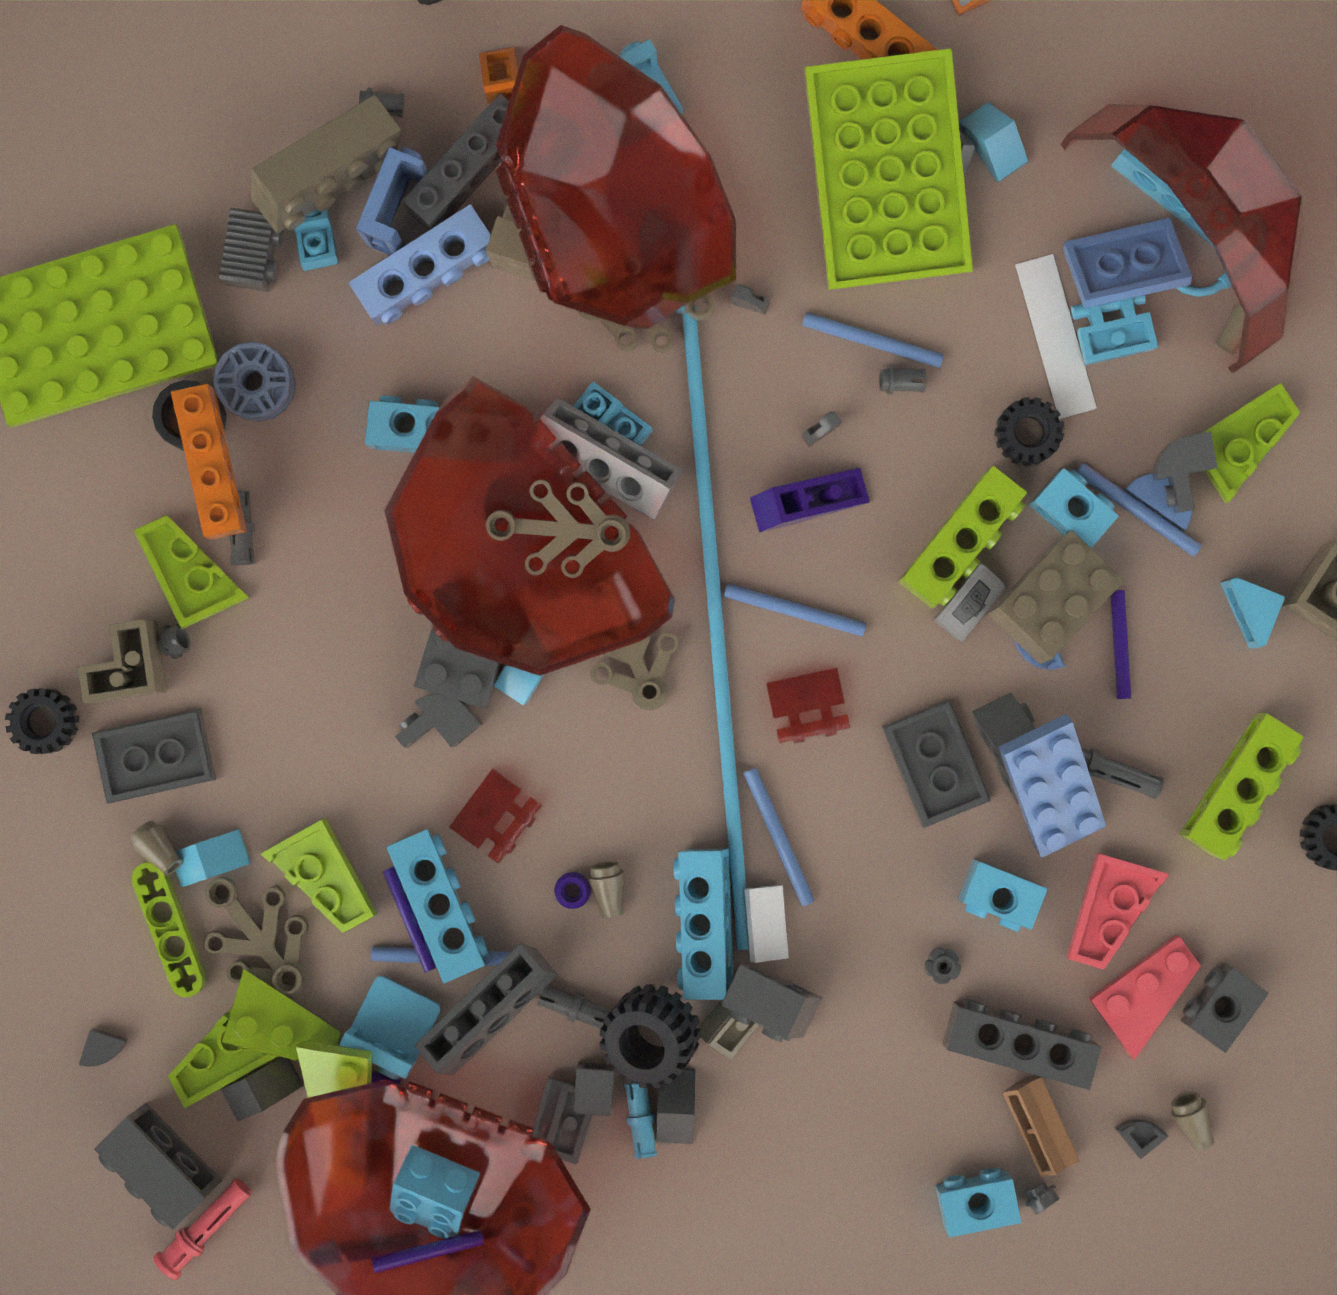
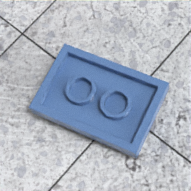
(1127, 263)

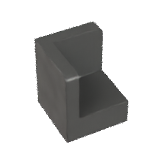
(593, 1089)

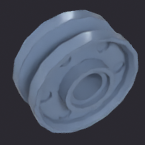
(233, 375)

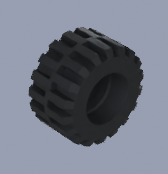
(632, 1053)

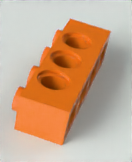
(864, 14)
(208, 461)

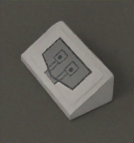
(970, 602)

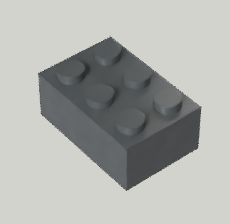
(157, 1166)

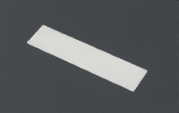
(1056, 336)

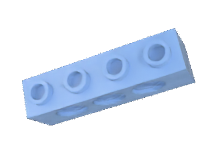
(402, 265)

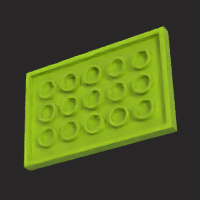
(889, 168)
(100, 326)

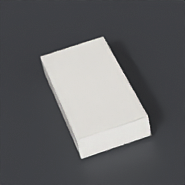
(766, 923)

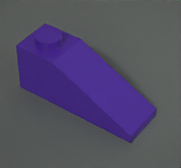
(808, 499)

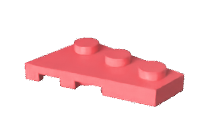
(1110, 906)
(1145, 993)

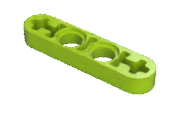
(162, 931)

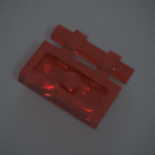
(804, 694)
(485, 810)

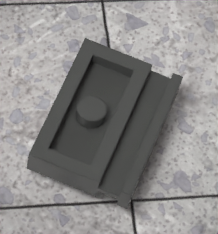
(559, 1122)

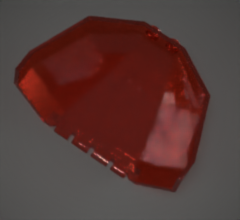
(611, 187)
(1231, 194)
(475, 588)
(339, 1179)

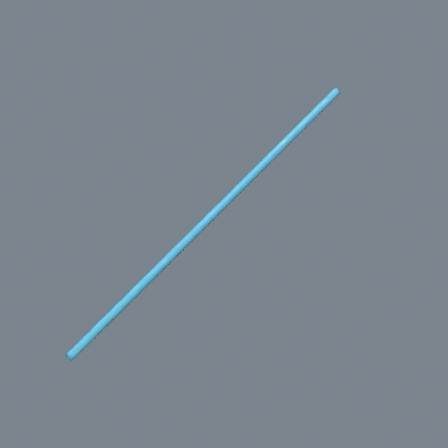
(716, 628)

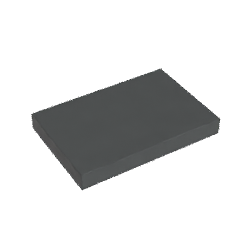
(153, 756)
(936, 763)

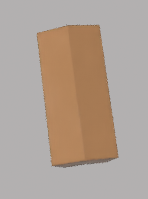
(1040, 1126)

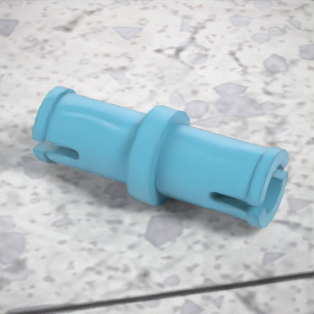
(640, 1120)

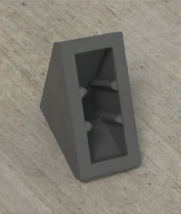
(261, 1088)
(677, 1109)

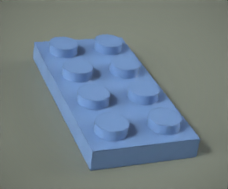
(1053, 785)

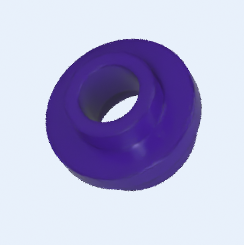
(566, 900)

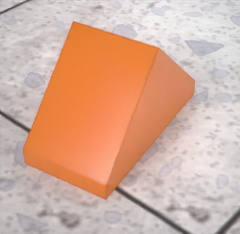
(498, 72)

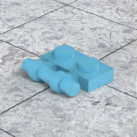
(1114, 338)

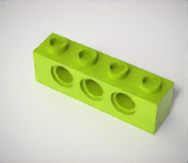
(991, 488)
(1203, 826)

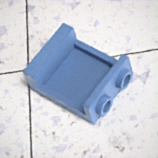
(385, 198)

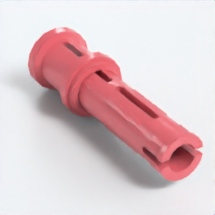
(191, 1240)

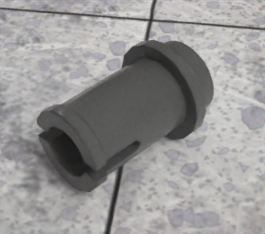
(392, 102)
(900, 380)

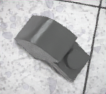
(1179, 459)
(449, 717)

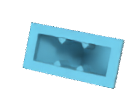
(995, 140)
(1253, 609)
(212, 858)

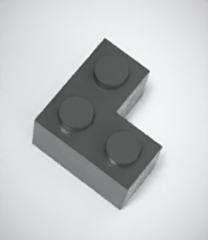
(1000, 723)
(774, 1004)

